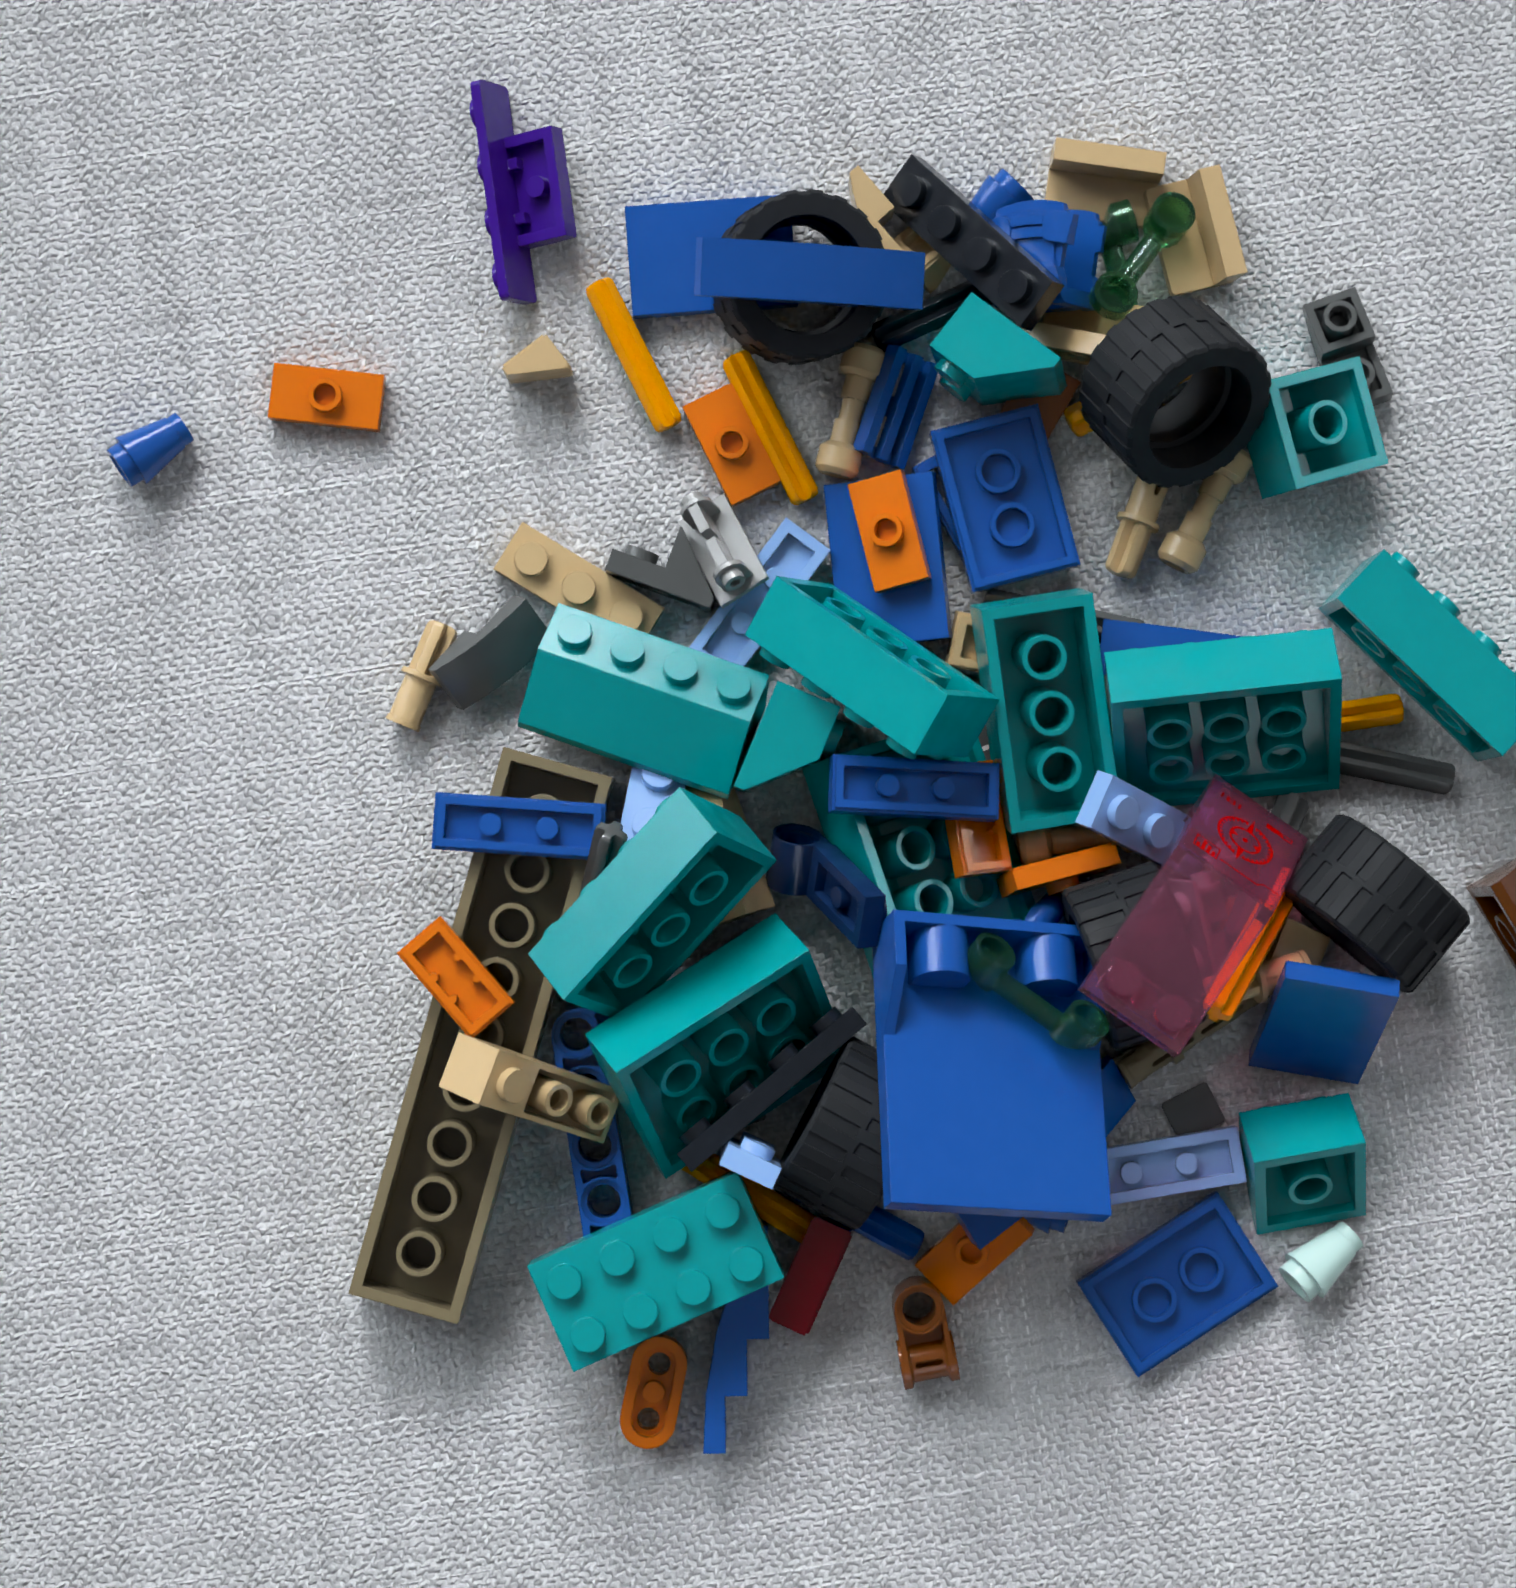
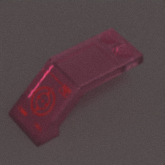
(1196, 917)

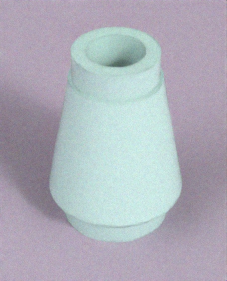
(1320, 1262)

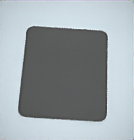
(1193, 1110)

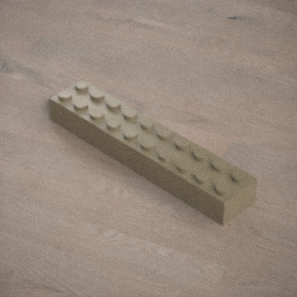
(445, 1148)

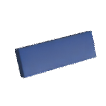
(913, 788)
(515, 825)

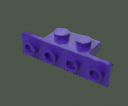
(523, 189)

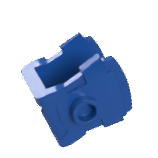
(1061, 242)

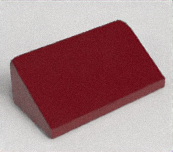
(810, 1275)

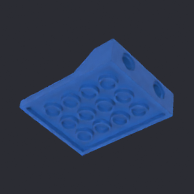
(975, 1091)

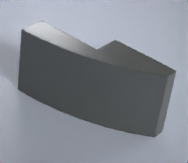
(1343, 331)
(486, 660)

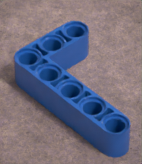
(588, 1171)

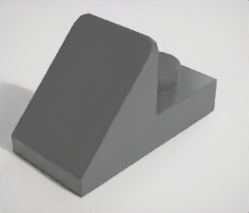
(679, 580)

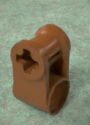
(923, 1343)

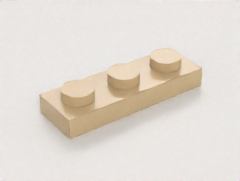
(568, 579)

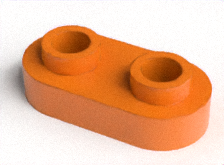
(653, 1390)

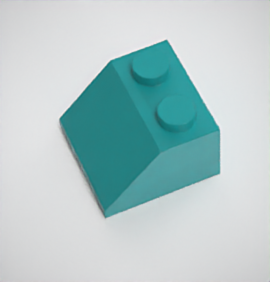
(993, 358)
(1316, 429)
(789, 737)
(1304, 1163)

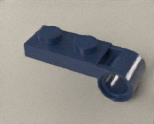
(823, 873)

